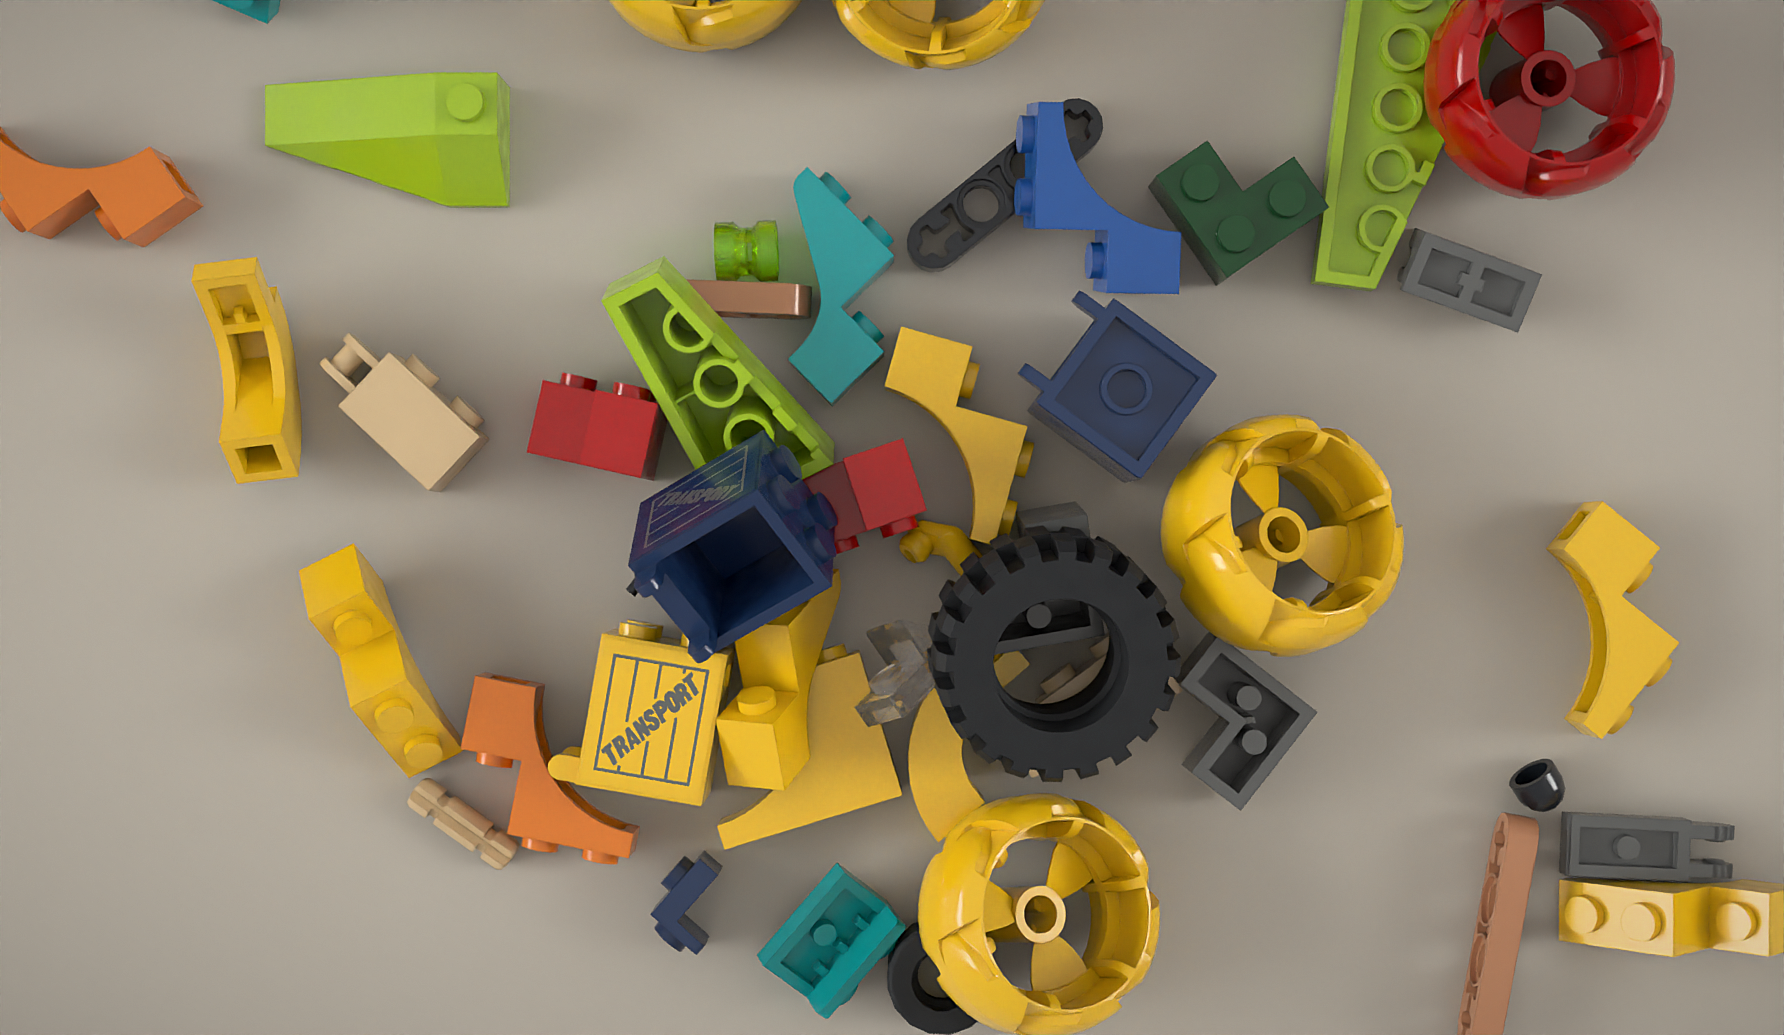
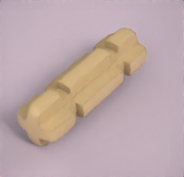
(463, 823)

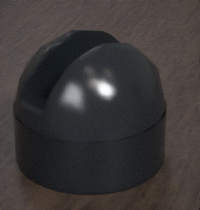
(1538, 785)

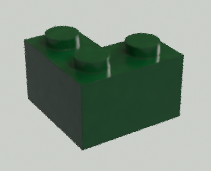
(1232, 225)

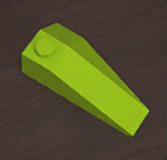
(409, 132)

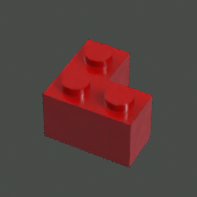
(597, 427)
(871, 493)

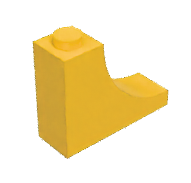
(847, 762)

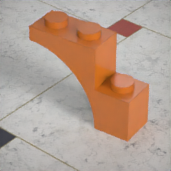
(135, 196)
(507, 726)

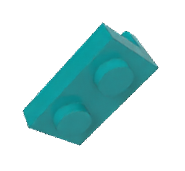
(833, 940)

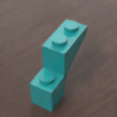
(847, 261)

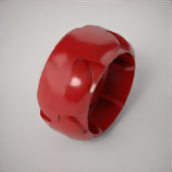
(1627, 85)

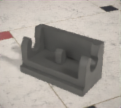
(1468, 280)

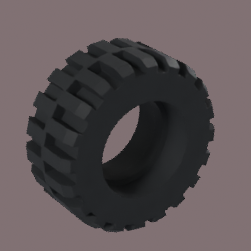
(1102, 715)

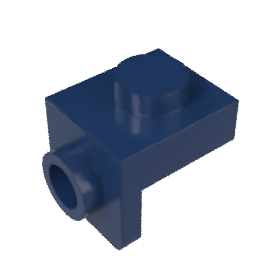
(684, 887)

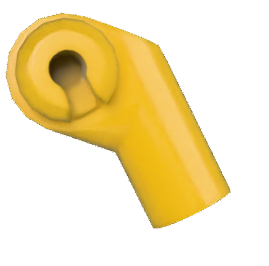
(937, 540)

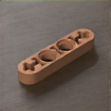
(1499, 925)

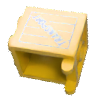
(650, 717)

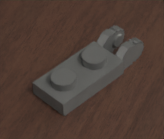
(1639, 847)

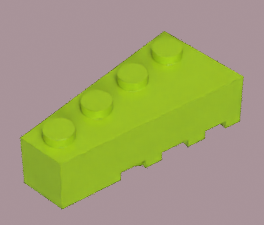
(705, 373)

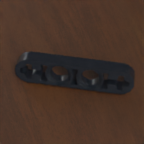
(999, 180)

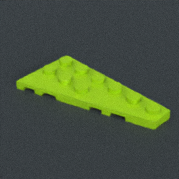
(1377, 138)

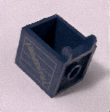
(1119, 390)
(734, 545)

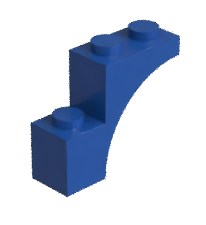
(1057, 196)

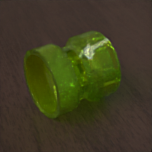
(732, 251)

